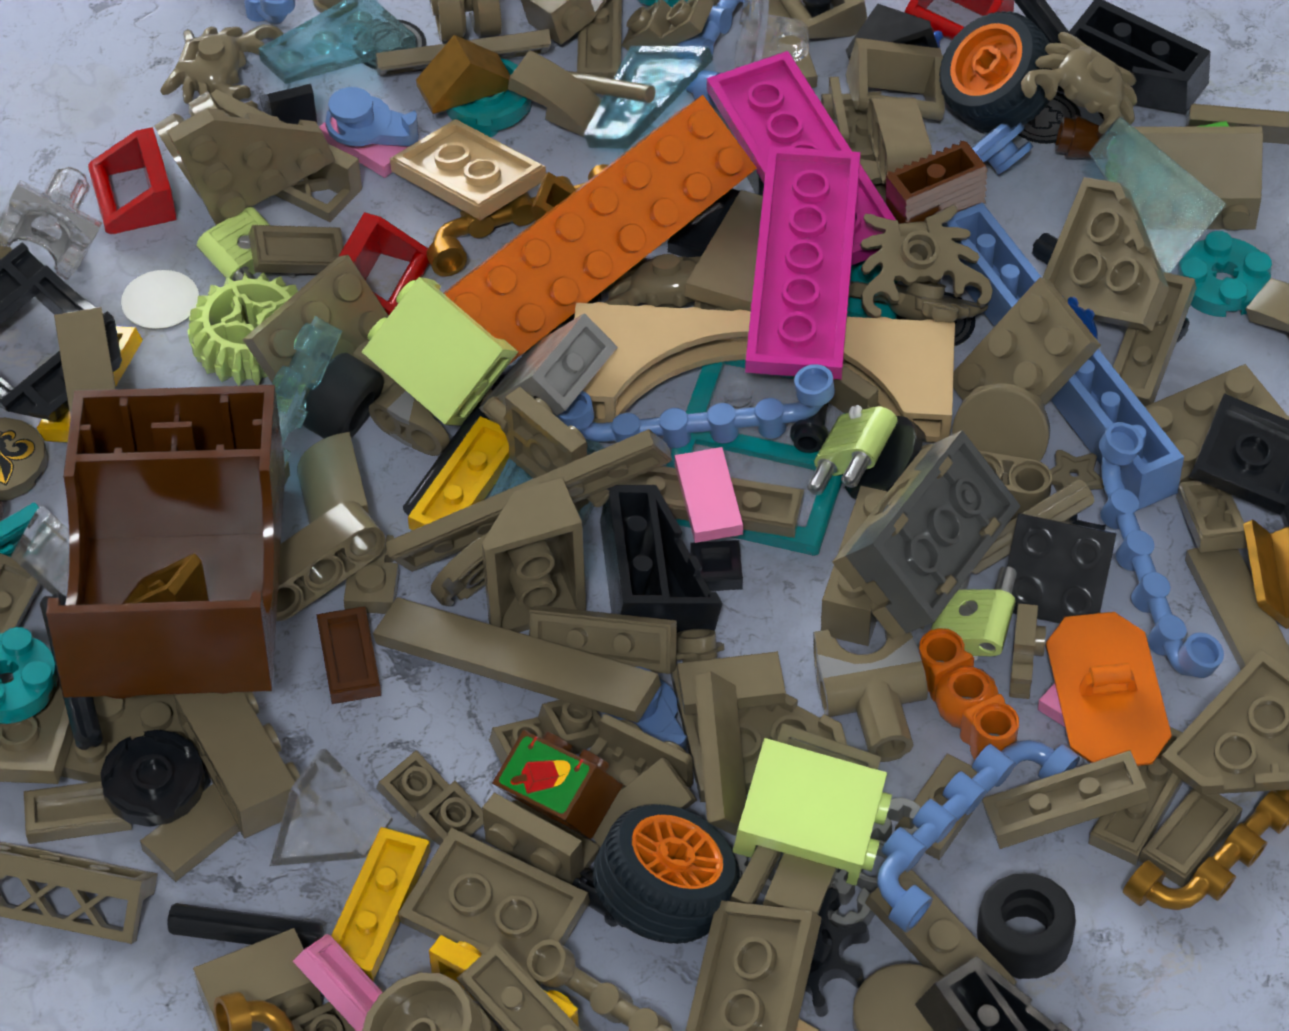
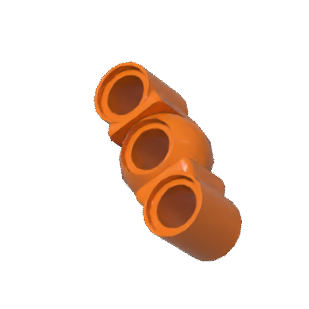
(959, 678)

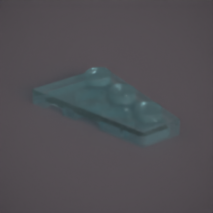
(335, 40)
(668, 69)
(1167, 197)
(314, 350)

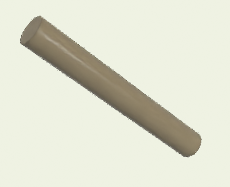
(617, 88)

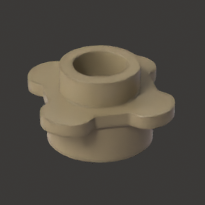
(697, 645)

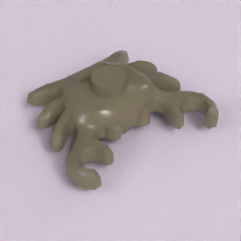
(214, 61)
(1086, 79)
(919, 254)
(657, 283)
(924, 302)

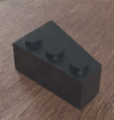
(1166, 66)
(649, 563)
(981, 1000)

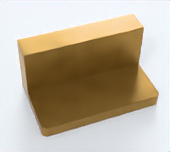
(1270, 569)

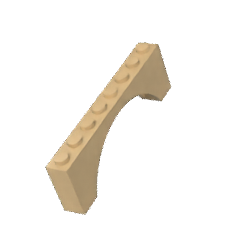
(902, 358)

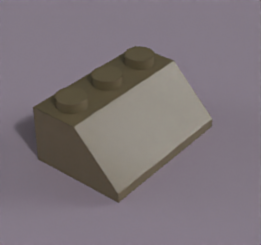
(1223, 161)
(534, 555)

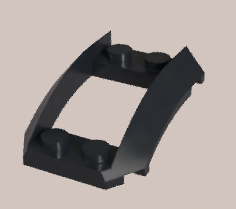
(44, 390)

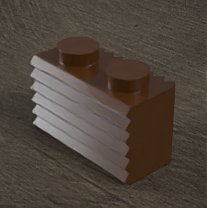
(935, 183)

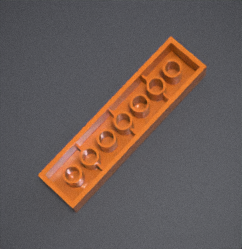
(604, 227)

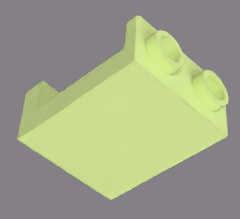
(437, 352)
(813, 808)

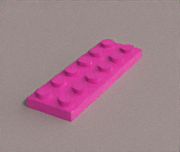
(777, 107)
(803, 261)

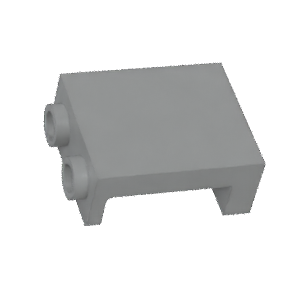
(559, 365)

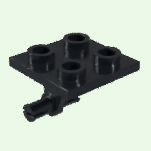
(1060, 565)

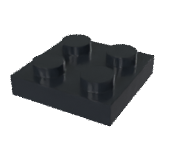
(1246, 454)

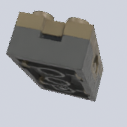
(927, 534)

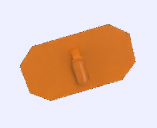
(1108, 688)

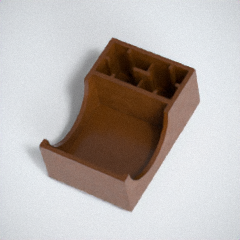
(144, 488)

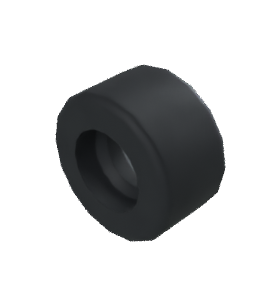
(342, 397)
(1033, 898)

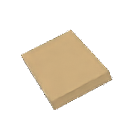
(468, 169)

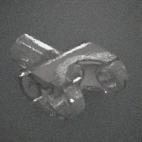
(52, 219)

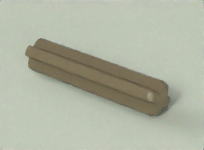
(1057, 507)

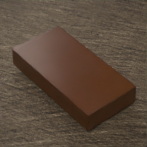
(348, 655)

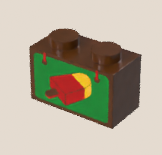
(558, 782)

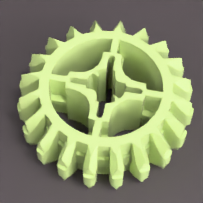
(227, 318)

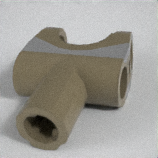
(404, 416)
(873, 688)

